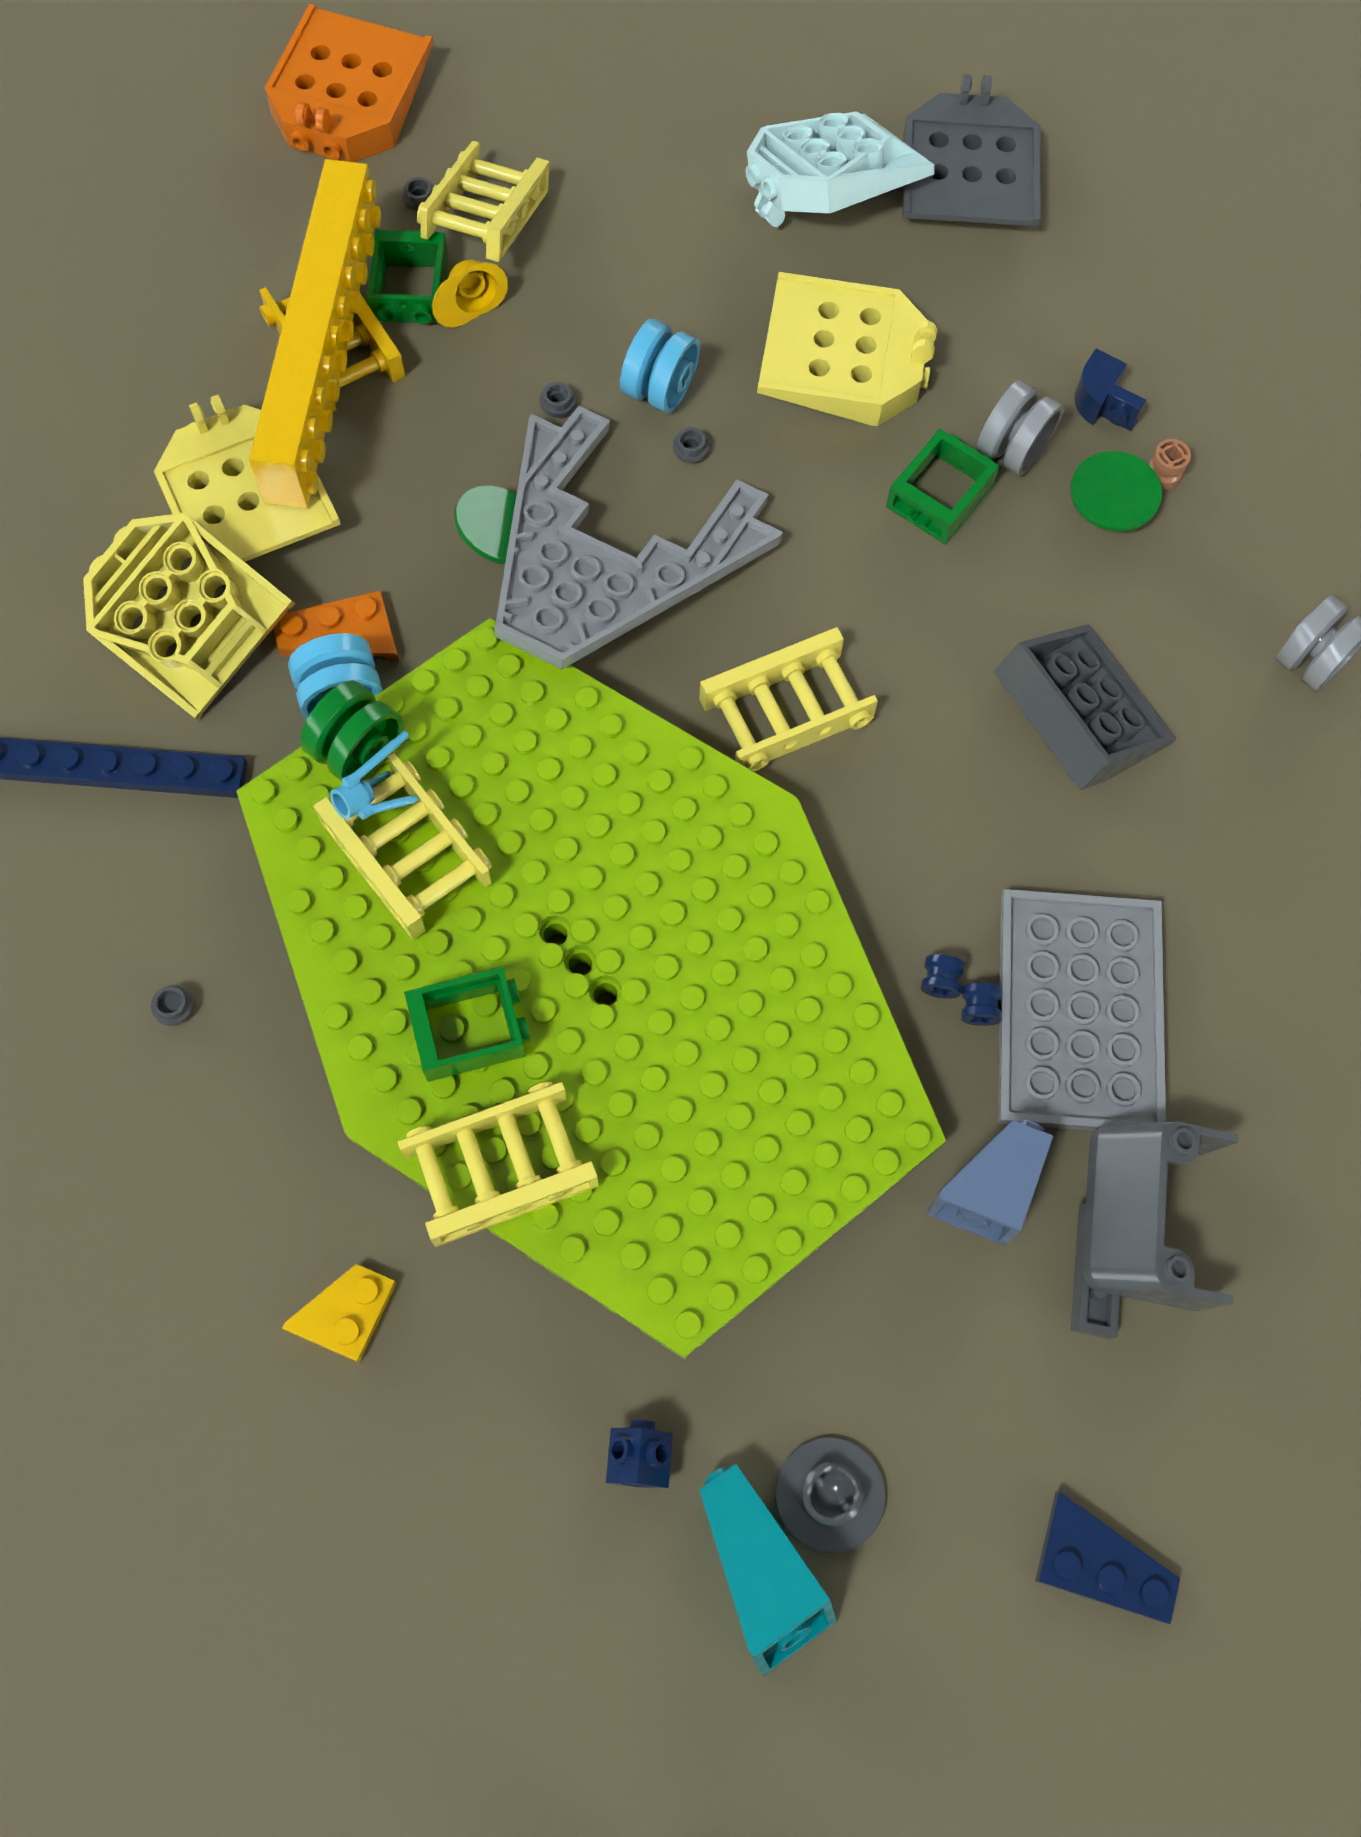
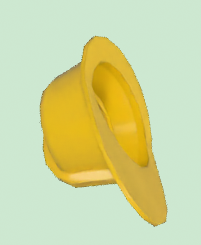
(469, 292)

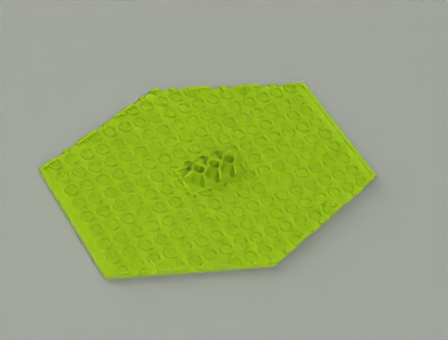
(735, 1084)

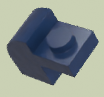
(1101, 395)

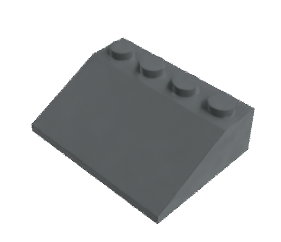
(1082, 704)

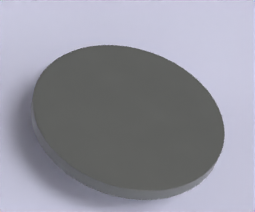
(830, 1495)

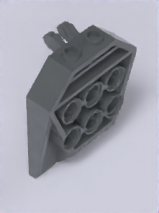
(981, 158)

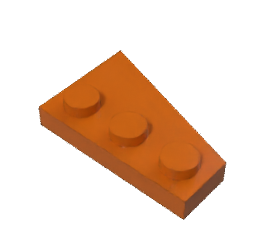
(356, 615)

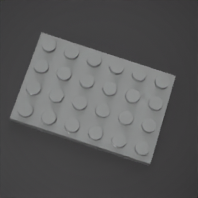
(1080, 1010)

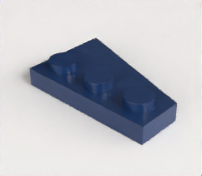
(1102, 1565)

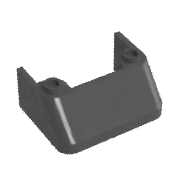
(1128, 1212)

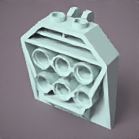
(827, 164)

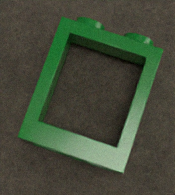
(392, 249)
(927, 512)
(458, 990)

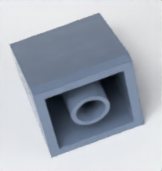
(996, 1185)

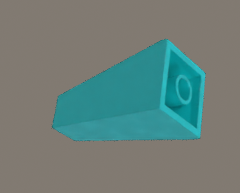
(768, 1580)

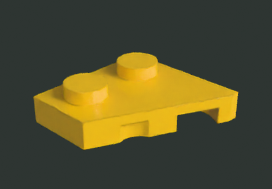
(344, 1313)

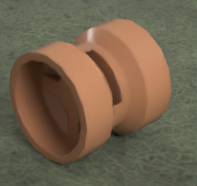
(1170, 462)

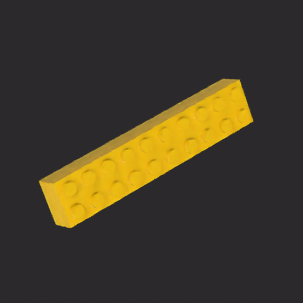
(315, 336)

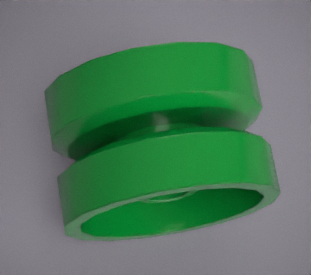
(349, 729)

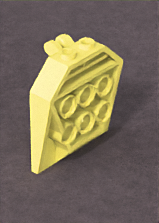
(845, 348)
(209, 457)
(231, 627)

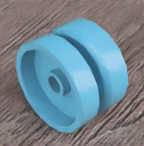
(659, 365)
(329, 662)

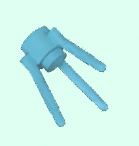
(356, 794)

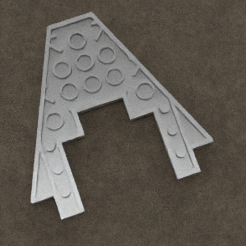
(575, 593)

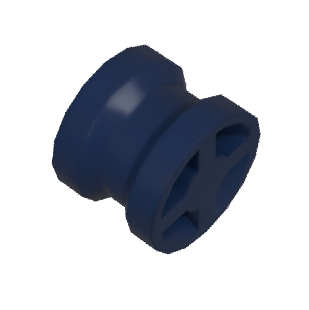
(942, 976)
(981, 1004)

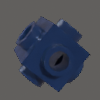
(639, 1456)

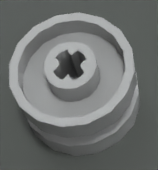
(1020, 427)
(1321, 640)

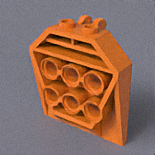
(345, 85)

